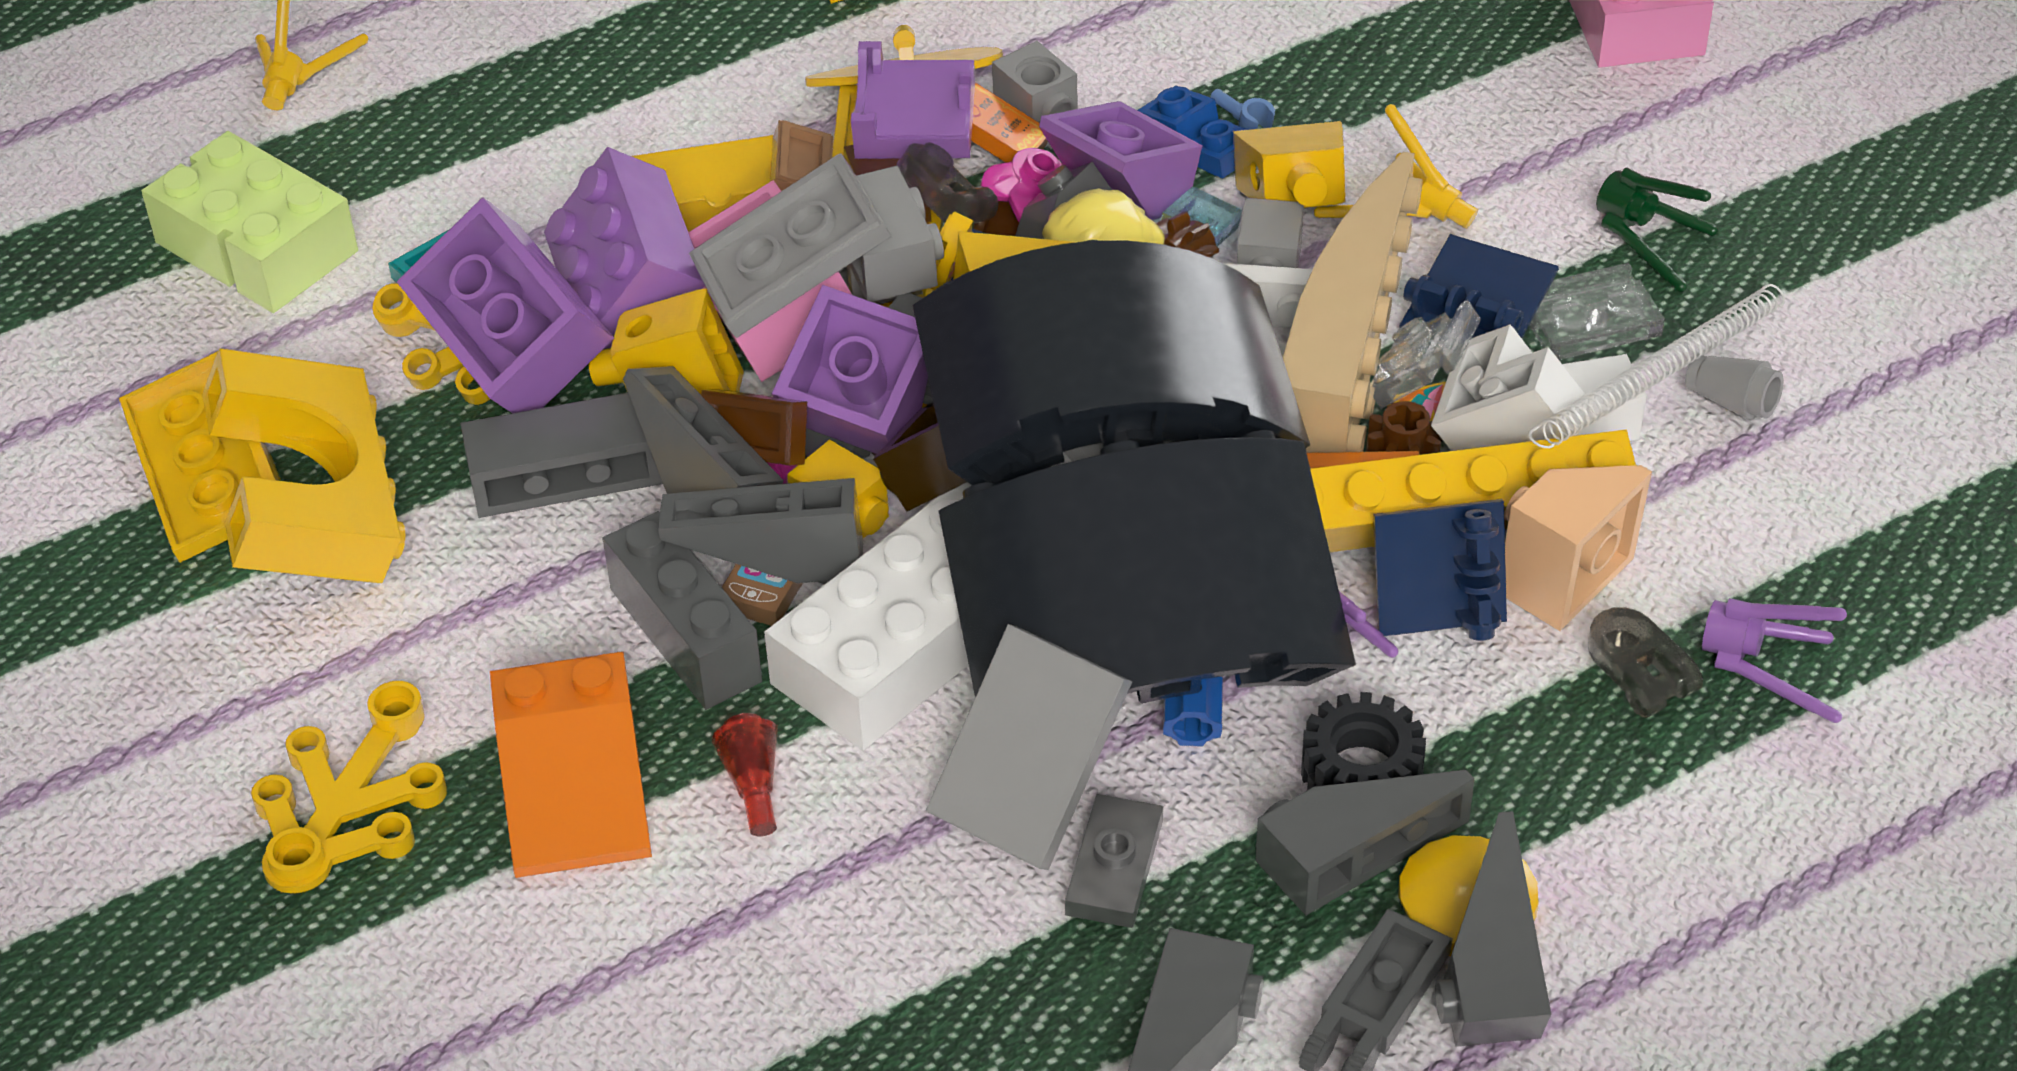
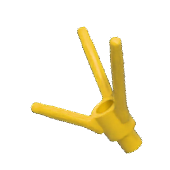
(285, 69)
(1437, 195)

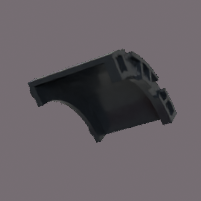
(1095, 351)
(1156, 565)

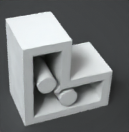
(1504, 393)

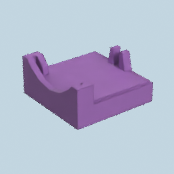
(911, 104)

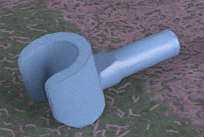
(1249, 113)

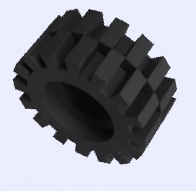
(1361, 726)

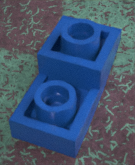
(1197, 119)

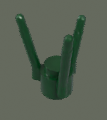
(1629, 200)

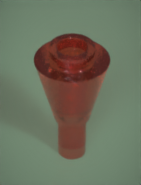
(748, 754)

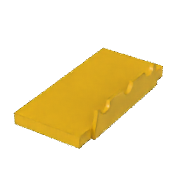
(714, 175)
(185, 467)

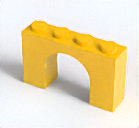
(328, 415)

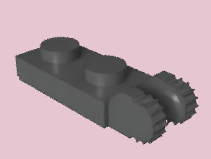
(1378, 992)

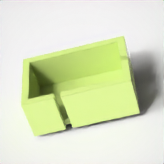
(250, 221)

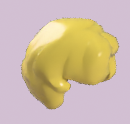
(1101, 217)

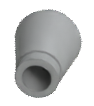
(1737, 384)

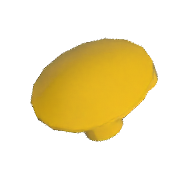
(1441, 881)

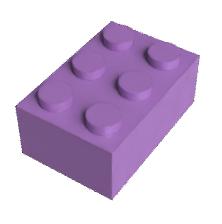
(622, 238)
(504, 309)

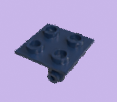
(1496, 282)
(1441, 569)

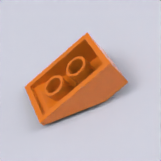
(569, 764)

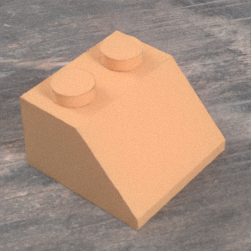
(1572, 537)

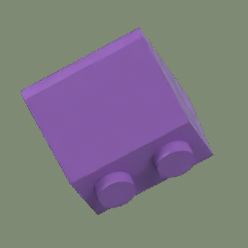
(1128, 149)
(856, 370)

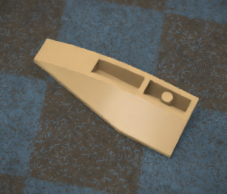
(1347, 307)

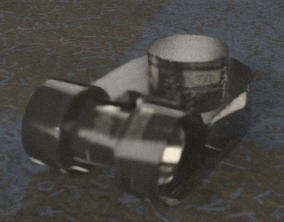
(943, 186)
(1628, 642)

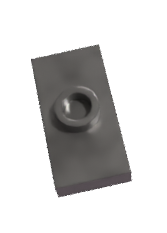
(1114, 861)

